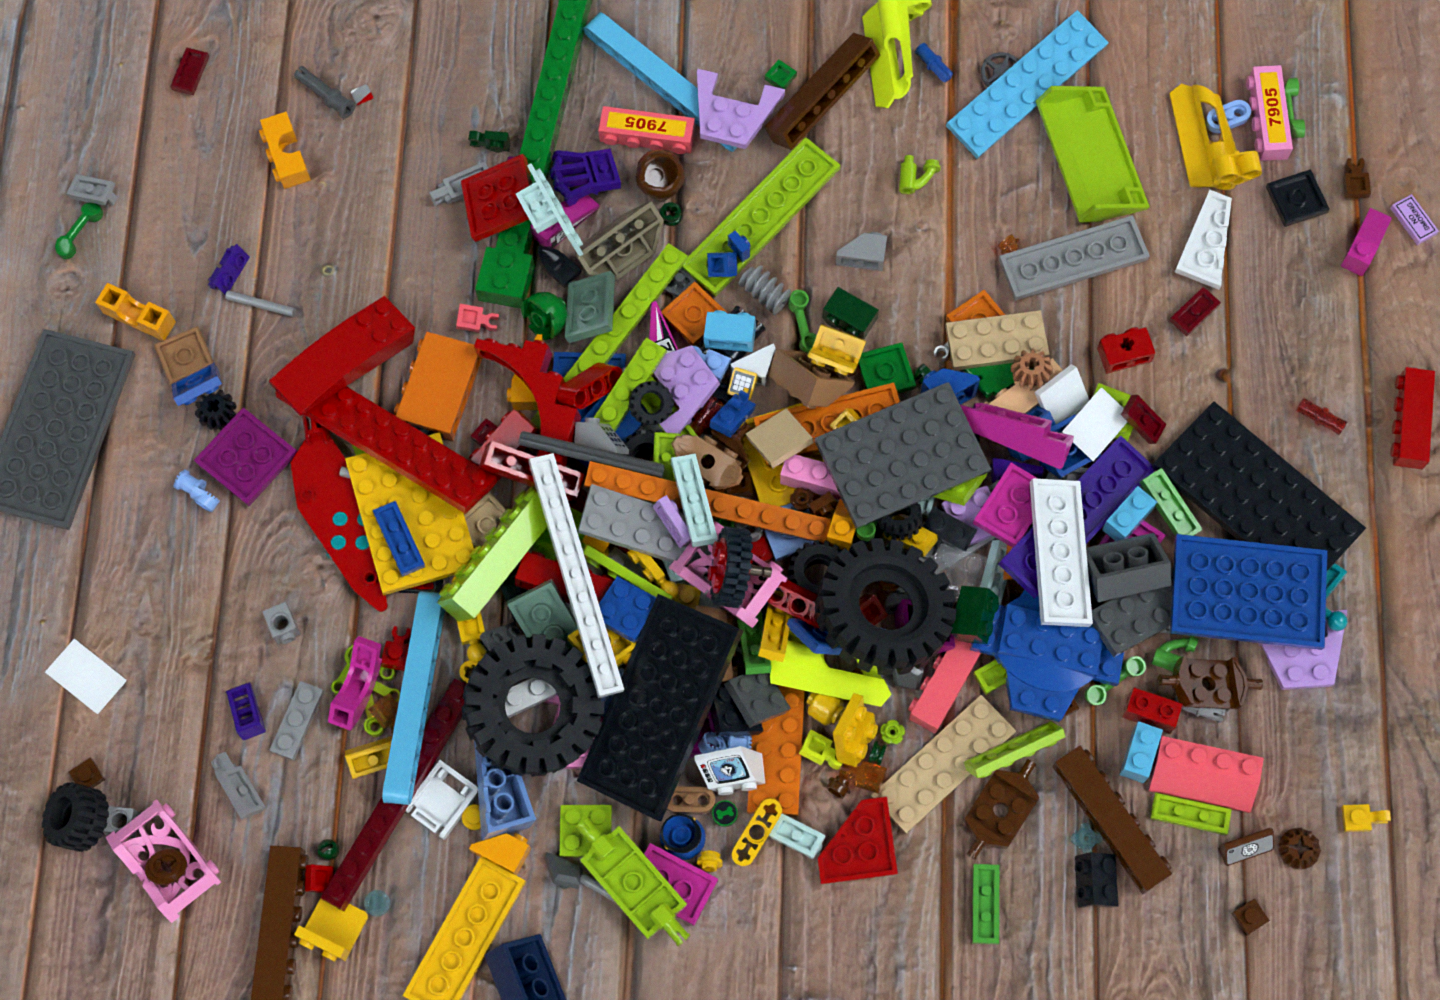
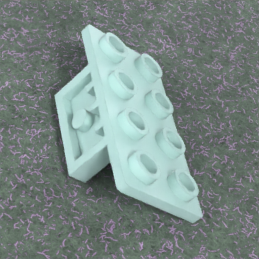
(545, 209)

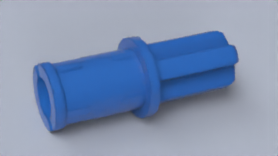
(934, 62)

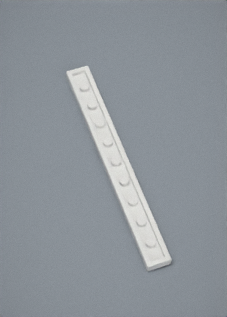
(576, 576)

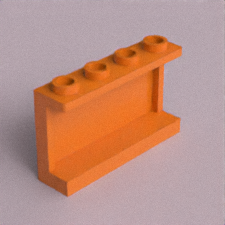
(439, 384)

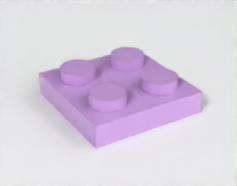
(969, 512)

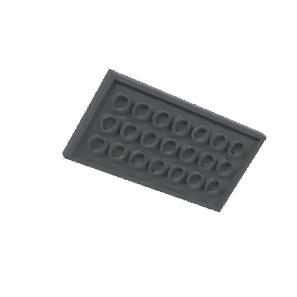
(59, 426)

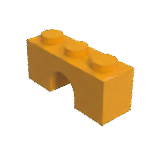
(289, 166)
(146, 318)

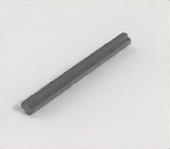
(590, 454)

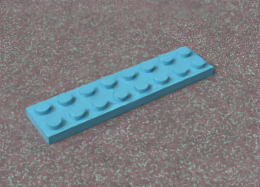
(1016, 91)

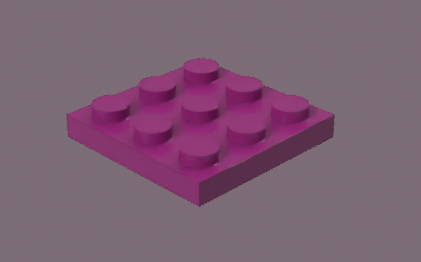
(245, 456)

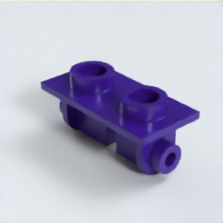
(232, 265)

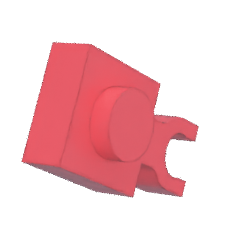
(471, 318)

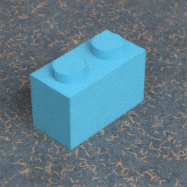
(730, 331)
(1129, 515)
(1141, 752)

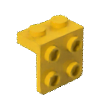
(836, 350)
(332, 930)

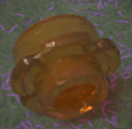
(1009, 244)

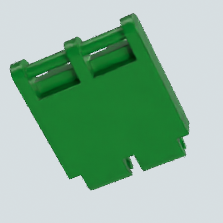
(993, 378)

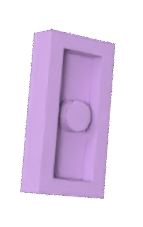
(668, 513)

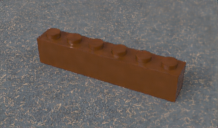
(822, 91)
(1112, 820)
(279, 923)

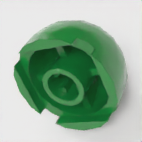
(545, 313)

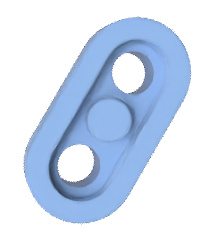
(1236, 106)

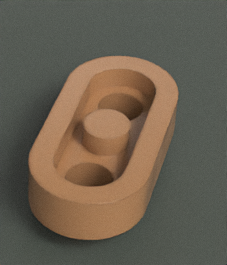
(690, 799)

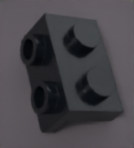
(1096, 880)

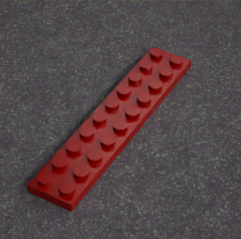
(403, 448)

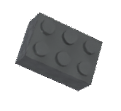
(1127, 567)

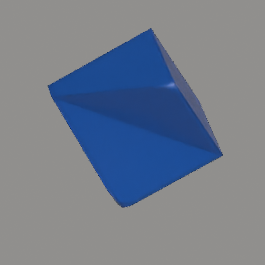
(722, 264)

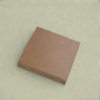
(183, 354)

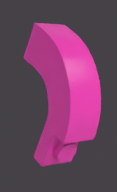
(358, 685)

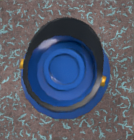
(682, 836)

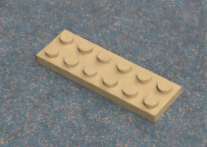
(940, 763)

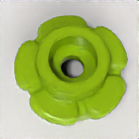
(890, 738)

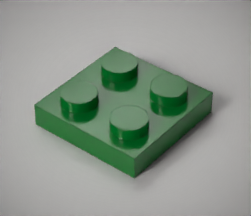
(887, 366)

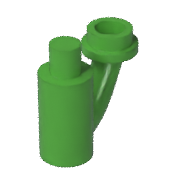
(1167, 660)

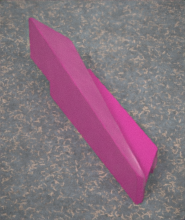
(1020, 432)

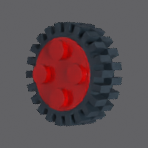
(732, 567)

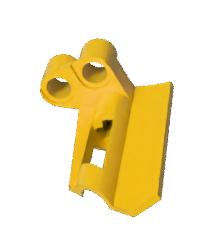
(1207, 161)

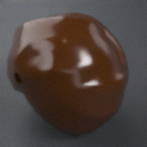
(660, 174)

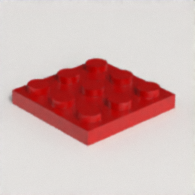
(492, 197)

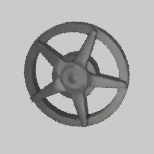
(998, 69)

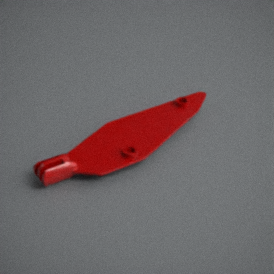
(324, 493)

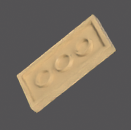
(995, 339)

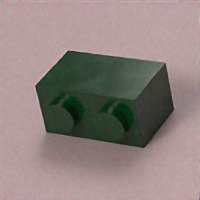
(849, 313)
(975, 614)

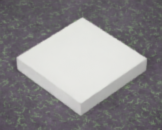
(1063, 394)

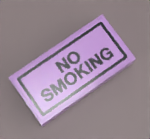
(1414, 219)

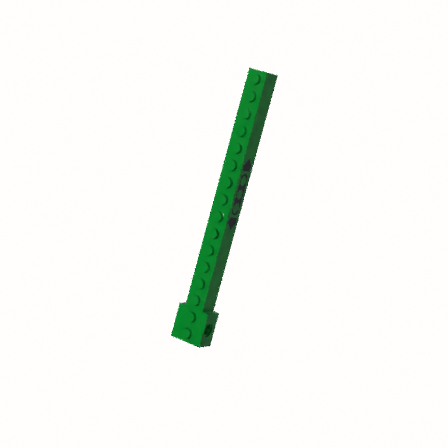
(509, 267)

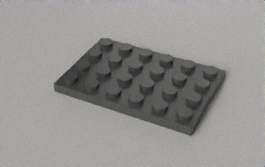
(902, 455)

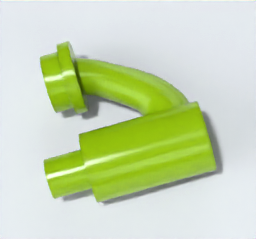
(908, 169)

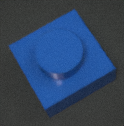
(740, 245)

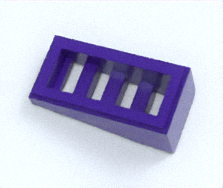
(999, 466)
(251, 725)

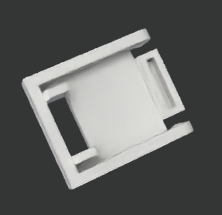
(439, 803)

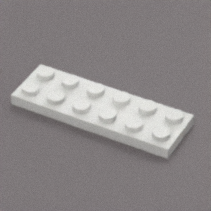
(1060, 553)

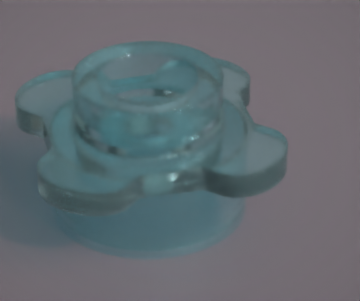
(1078, 838)

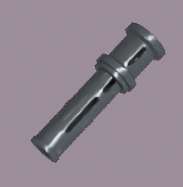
(332, 97)

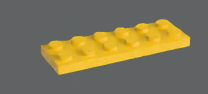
(466, 934)

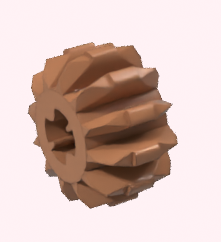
(1032, 360)

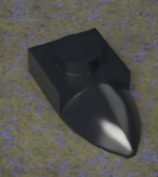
(558, 265)

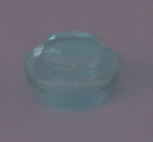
(377, 903)

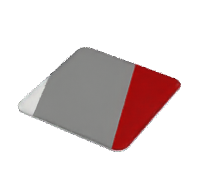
(362, 94)

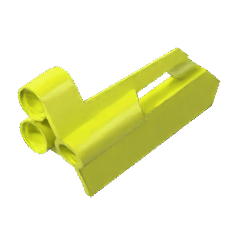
(883, 24)
(810, 673)

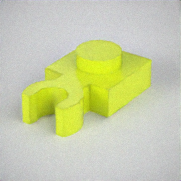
(818, 749)

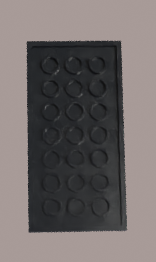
(1254, 488)
(662, 707)

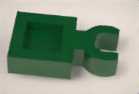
(492, 140)

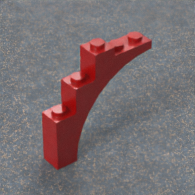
(531, 367)

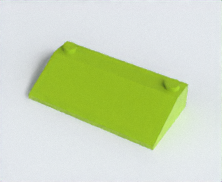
(1091, 152)

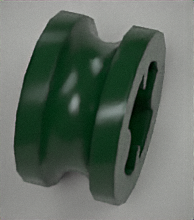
(672, 207)
(877, 753)

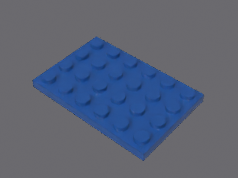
(1249, 592)

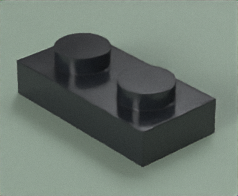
(950, 528)

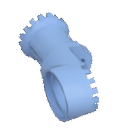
(196, 489)
(722, 742)

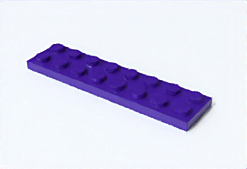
(1102, 492)

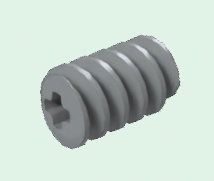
(765, 289)

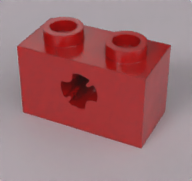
(1116, 359)
(1152, 710)

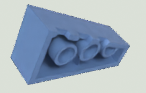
(502, 800)

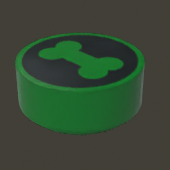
(725, 813)

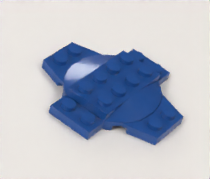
(1046, 661)

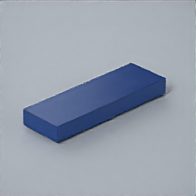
(398, 538)

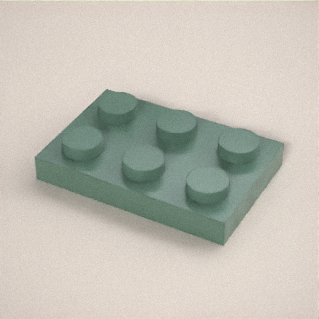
(590, 307)
(543, 612)

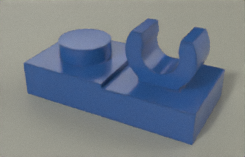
(733, 414)

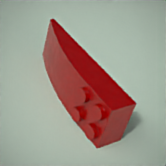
(344, 355)

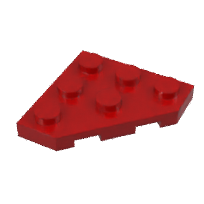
(861, 845)

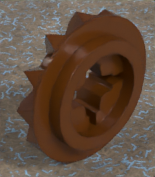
(1291, 856)
(170, 858)

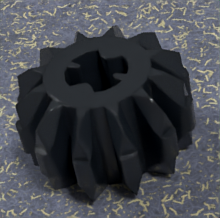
(206, 409)

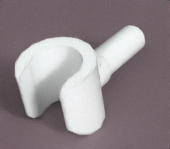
(945, 348)

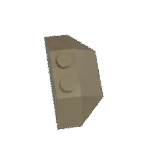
(623, 242)

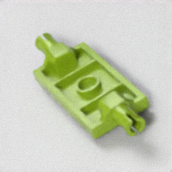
(633, 882)

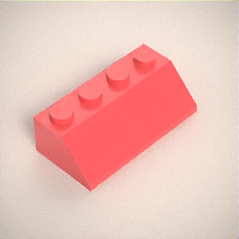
(1206, 774)

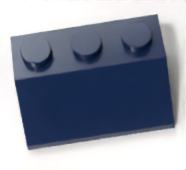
(524, 970)

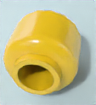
(825, 708)

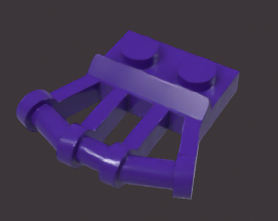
(598, 168)

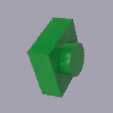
(780, 75)

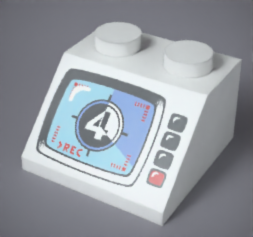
(731, 769)

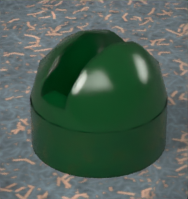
(921, 371)
(331, 853)

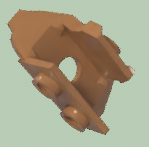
(726, 469)

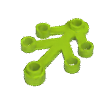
(379, 688)

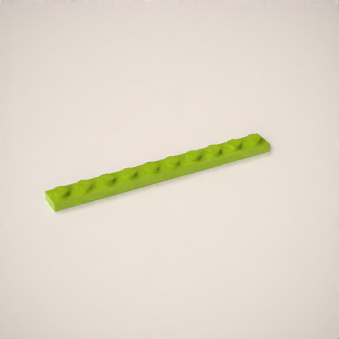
(629, 313)

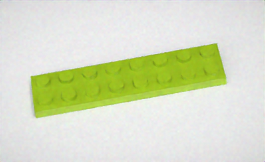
(765, 210)

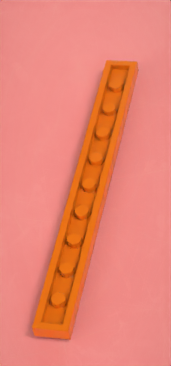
(721, 505)

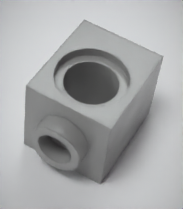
(281, 613)
(115, 814)

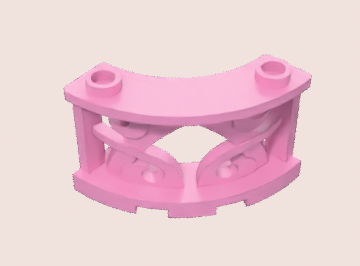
(749, 608)
(129, 853)

